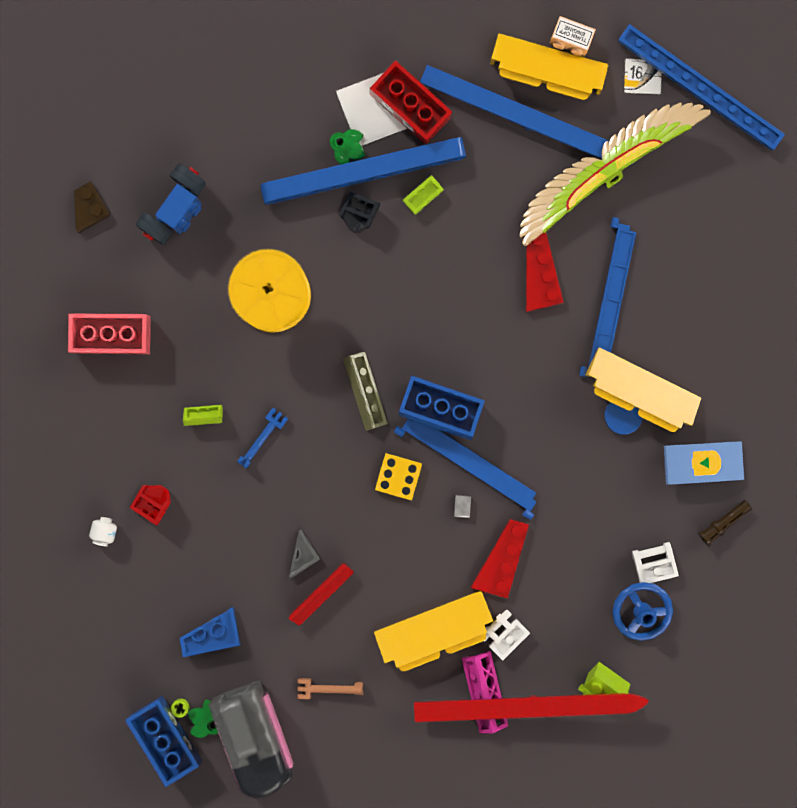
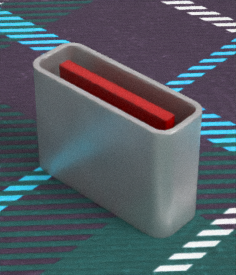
(462, 506)

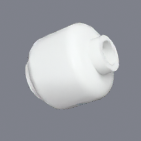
(103, 531)

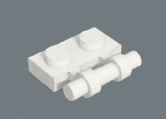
(509, 638)

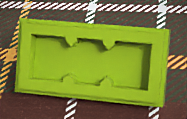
(423, 195)
(203, 415)

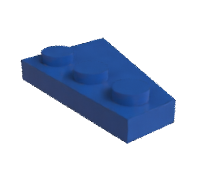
(212, 636)

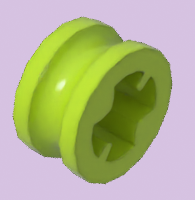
(185, 706)

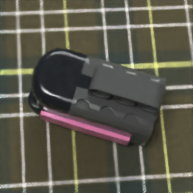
(252, 740)

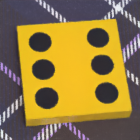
(398, 476)

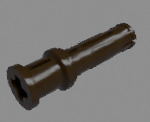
(718, 527)

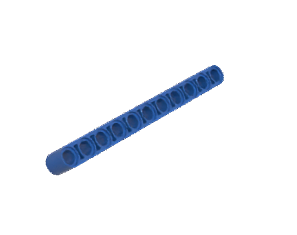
(363, 171)

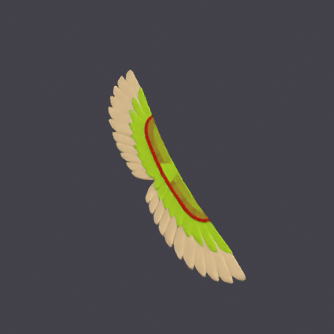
(621, 151)

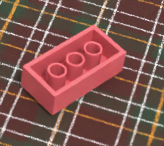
(109, 334)

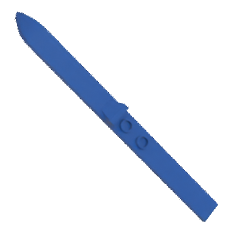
(513, 111)

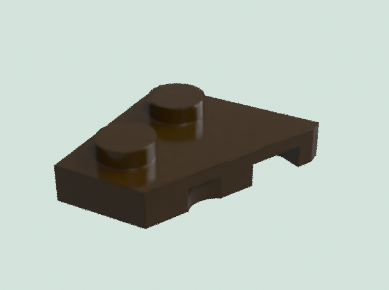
(88, 207)

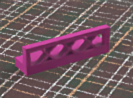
(478, 688)

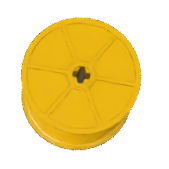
(264, 273)

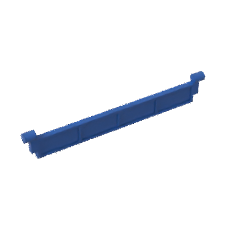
(613, 290)
(472, 463)

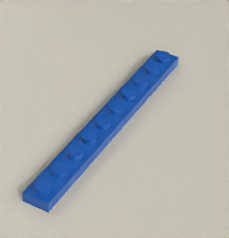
(701, 87)

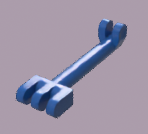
(245, 461)

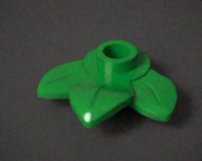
(350, 147)
(202, 720)

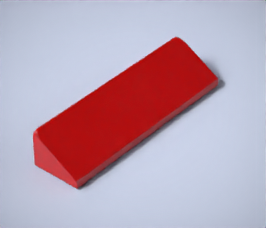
(321, 594)

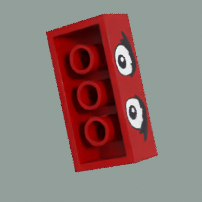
(410, 102)

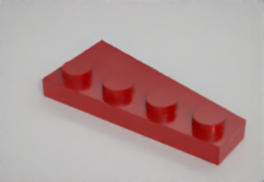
(541, 276)
(500, 567)

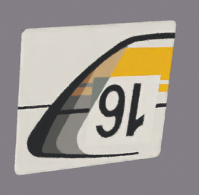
(641, 77)

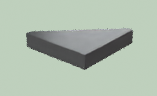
(303, 555)

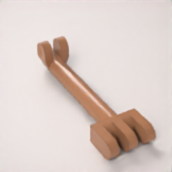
(357, 689)

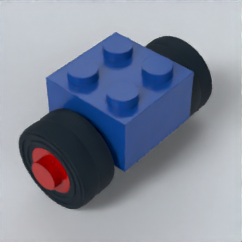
(177, 208)

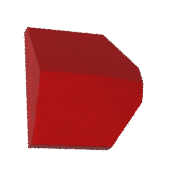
(151, 502)

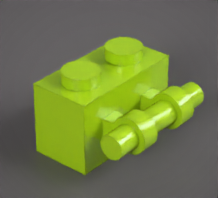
(603, 681)

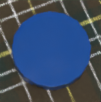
(622, 420)

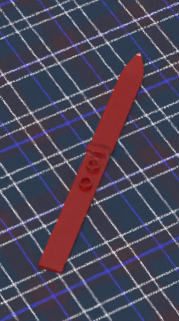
(528, 707)

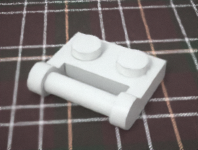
(658, 569)

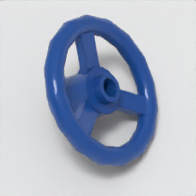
(643, 612)

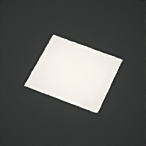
(366, 113)

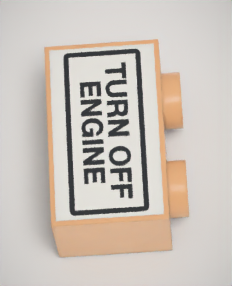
(572, 36)

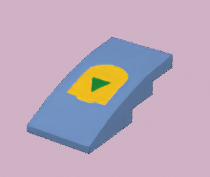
(703, 462)

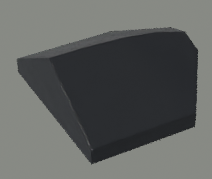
(359, 212)

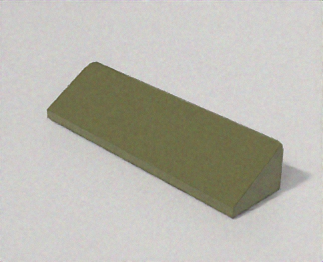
(365, 391)

